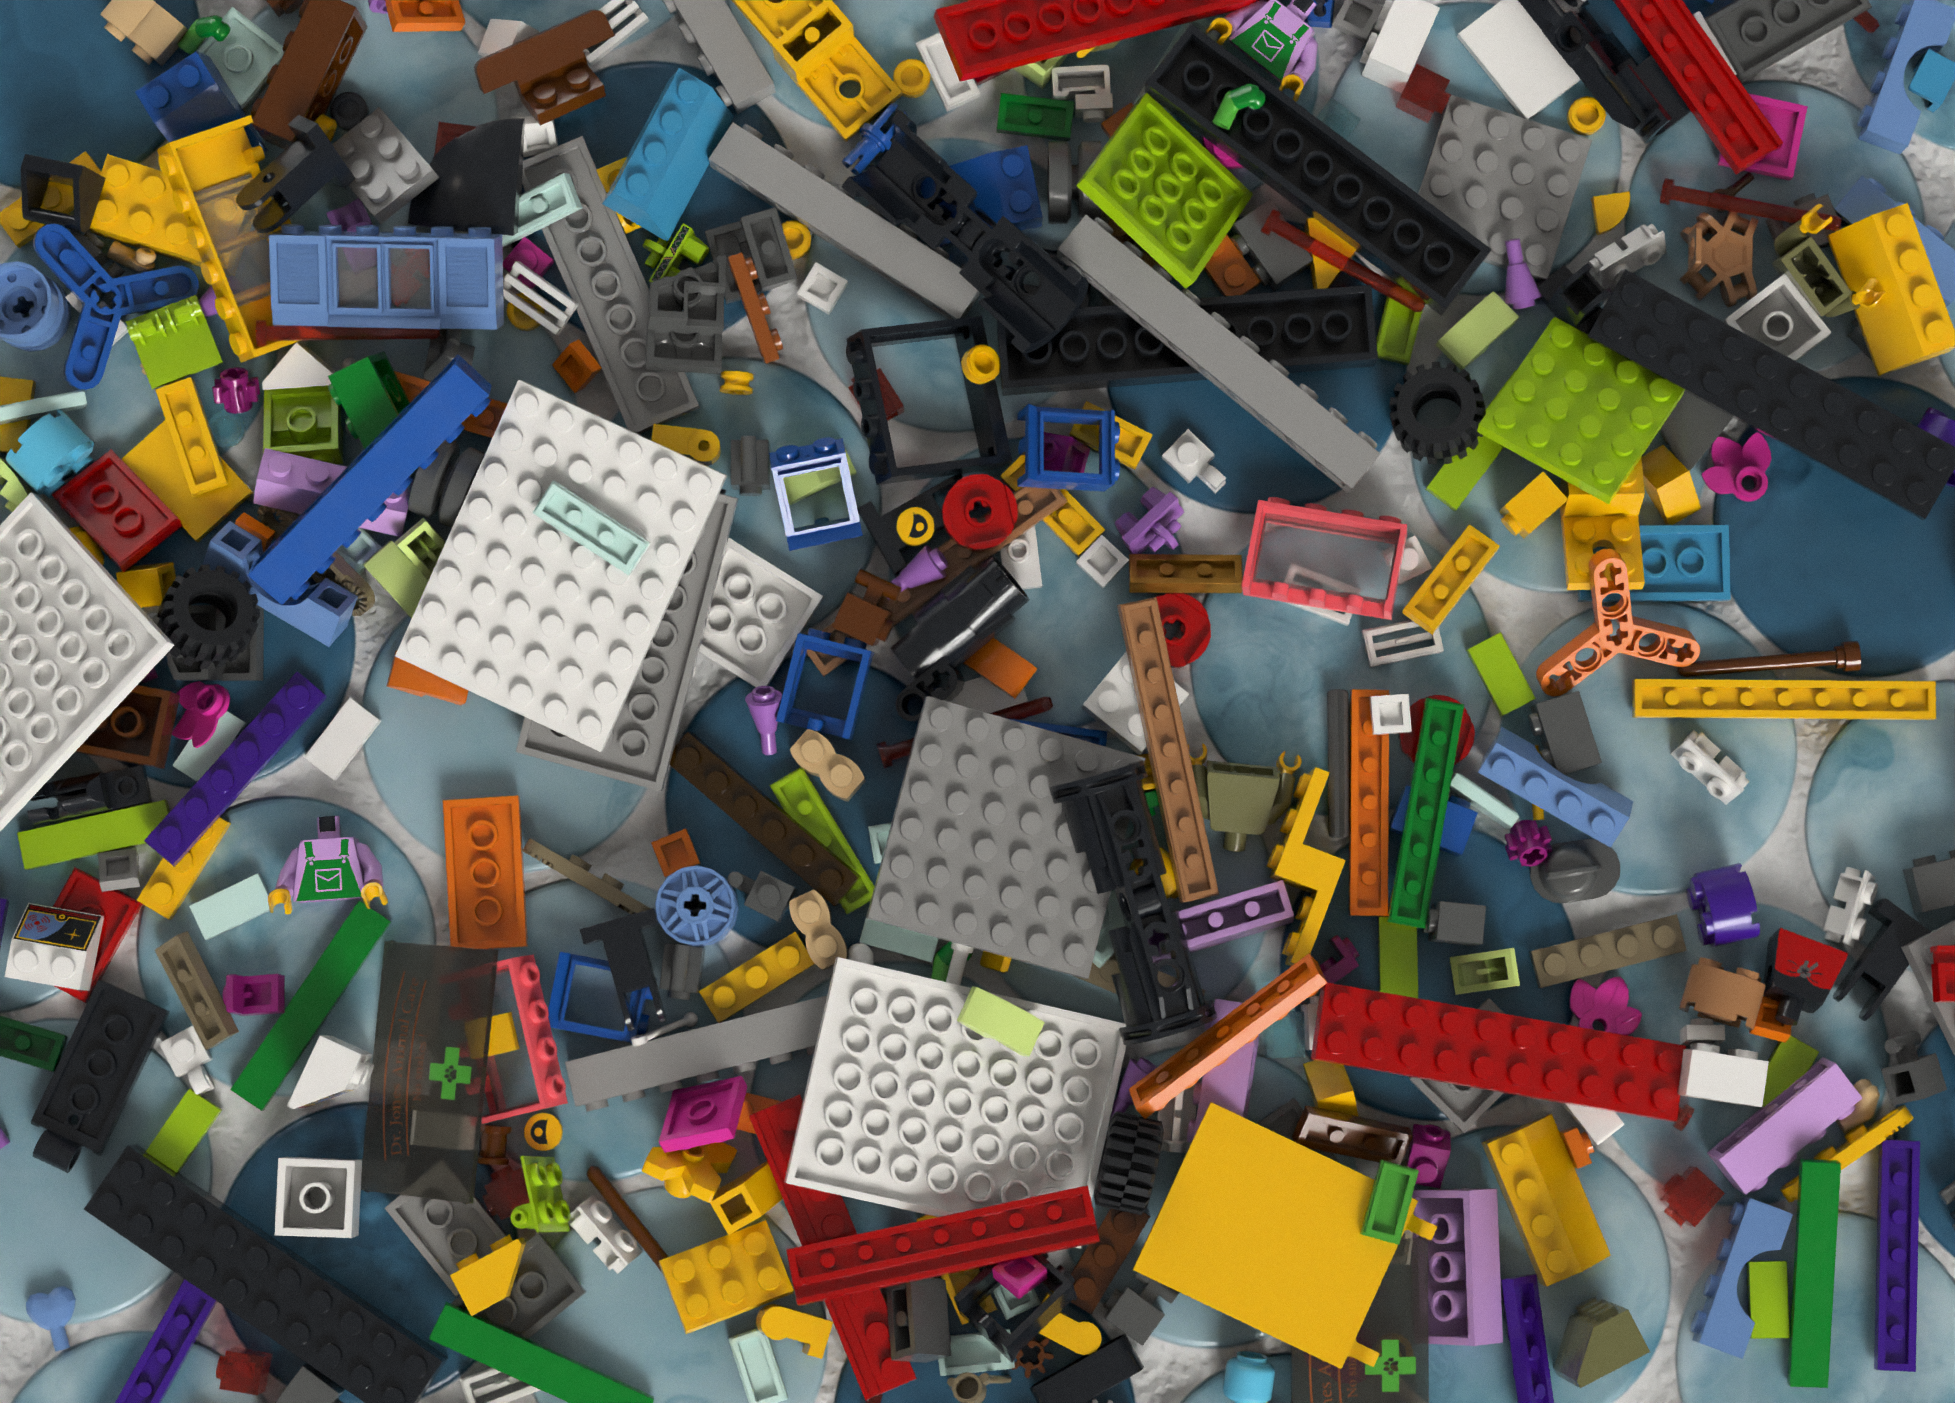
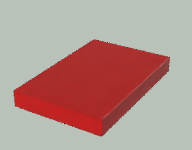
(117, 510)
(84, 894)

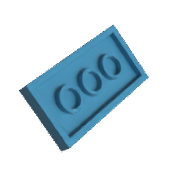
(1680, 564)

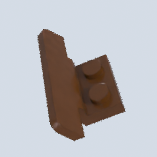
(550, 67)

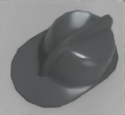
(1576, 871)

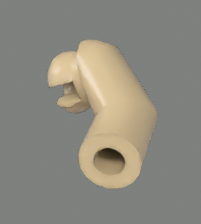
(139, 260)
(1864, 1108)

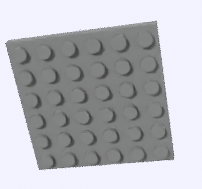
(983, 846)

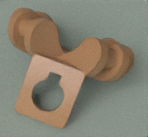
(1724, 254)

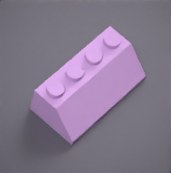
(1462, 1265)

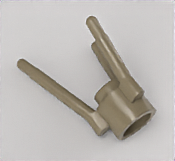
(971, 1388)

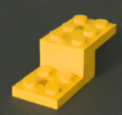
(819, 54)
(1593, 524)
(1305, 866)

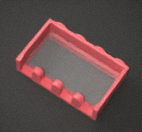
(1324, 558)
(531, 1075)

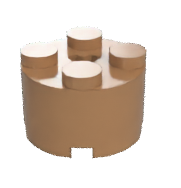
(1723, 994)

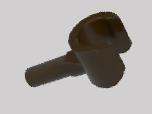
(1736, 187)

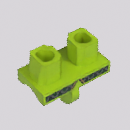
(683, 246)

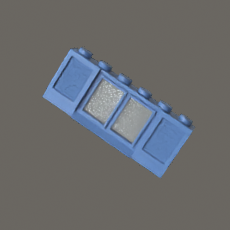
(386, 278)

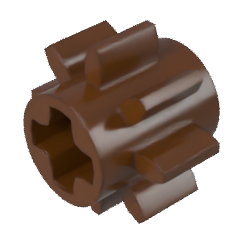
(1028, 1364)

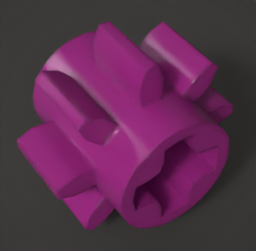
(236, 390)
(1528, 843)

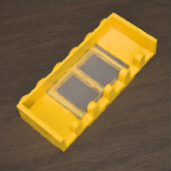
(205, 180)

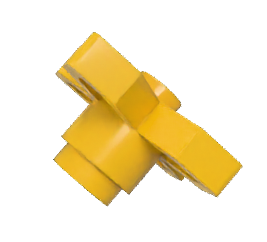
(691, 1170)

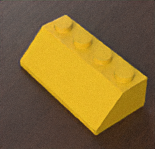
(1911, 316)
(1546, 1200)

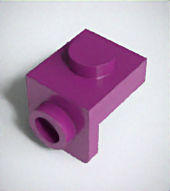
(254, 994)
(1429, 1154)

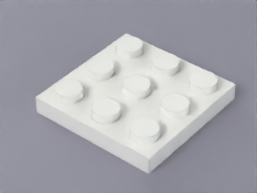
(755, 616)

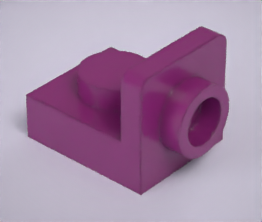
(1064, 453)
(1335, 970)

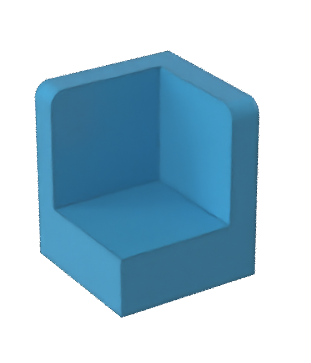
(1933, 78)

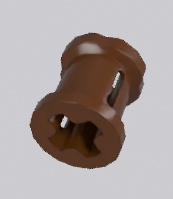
(493, 1145)

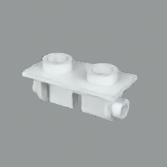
(1643, 247)
(1697, 757)
(1856, 893)
(1175, 1121)
(596, 1220)

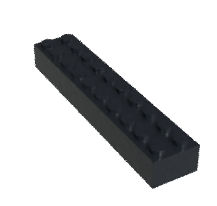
(1319, 172)
(1111, 349)
(1775, 395)
(263, 1281)

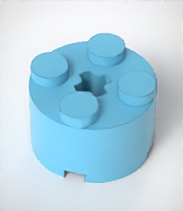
(51, 453)

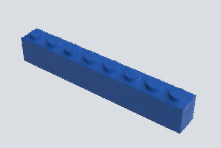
(370, 479)

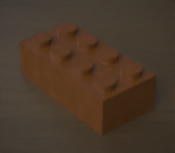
(309, 69)
(136, 729)

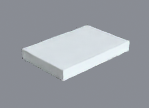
(1518, 57)

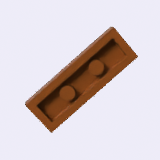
(755, 307)

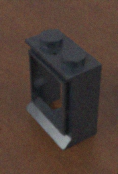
(1058, 1281)

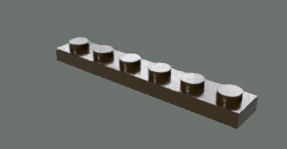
(763, 818)

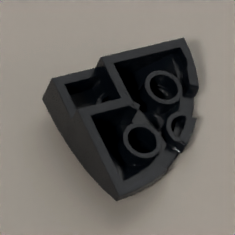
(476, 181)

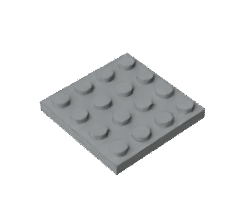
(1505, 180)

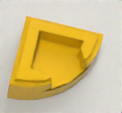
(1609, 210)

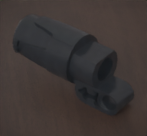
(954, 628)

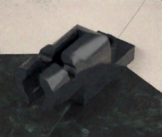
(92, 794)

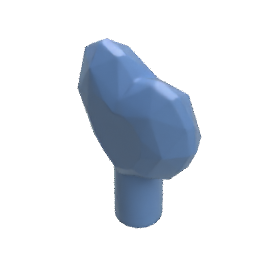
(52, 1313)

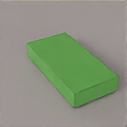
(1389, 1202)

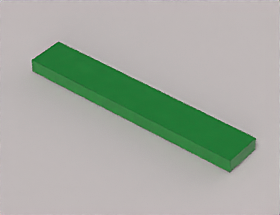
(1425, 813)
(310, 1006)
(1814, 1273)
(529, 1360)

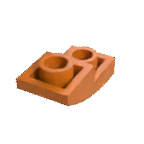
(1001, 667)
(420, 682)

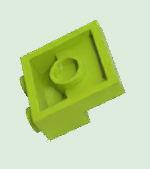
(303, 423)

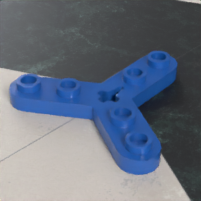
(97, 325)

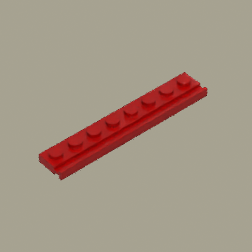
(1703, 80)
(821, 1217)
(942, 1245)

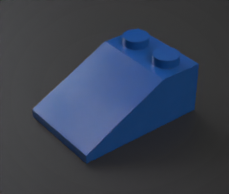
(192, 100)
(1003, 187)

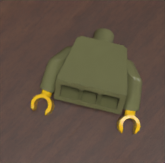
(1814, 274)
(1242, 796)

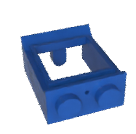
(1033, 448)
(796, 460)
(819, 641)
(561, 993)

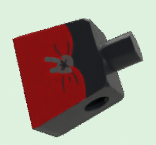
(1799, 973)

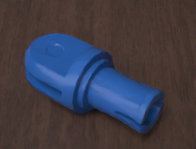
(872, 141)

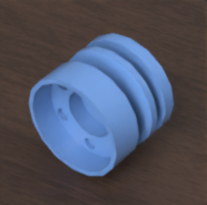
(48, 319)
(710, 924)

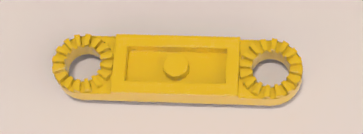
(1858, 1143)

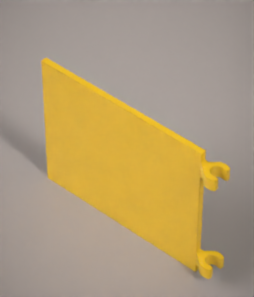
(1272, 1237)

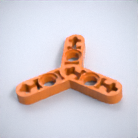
(1627, 638)

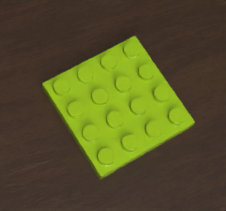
(1165, 190)
(1580, 410)

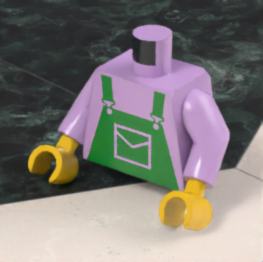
(1274, 39)
(328, 870)

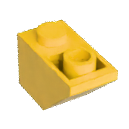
(746, 1198)
(490, 1278)

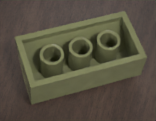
(1598, 1342)

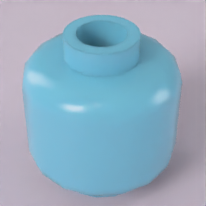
(1249, 1378)

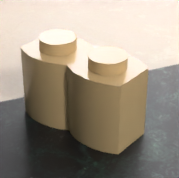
(147, 26)
(835, 771)
(814, 920)

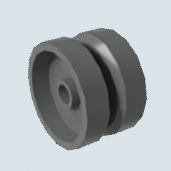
(1063, 178)
(445, 483)

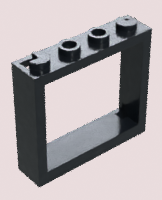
(982, 398)

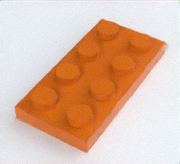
(485, 872)

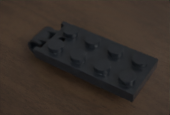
(96, 1074)

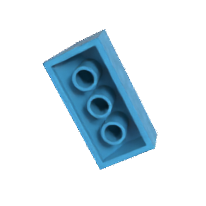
(670, 155)

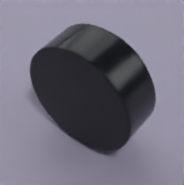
(348, 110)

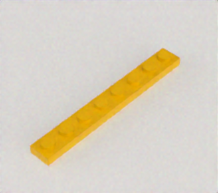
(1783, 699)

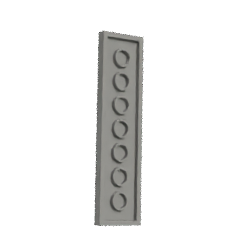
(609, 290)

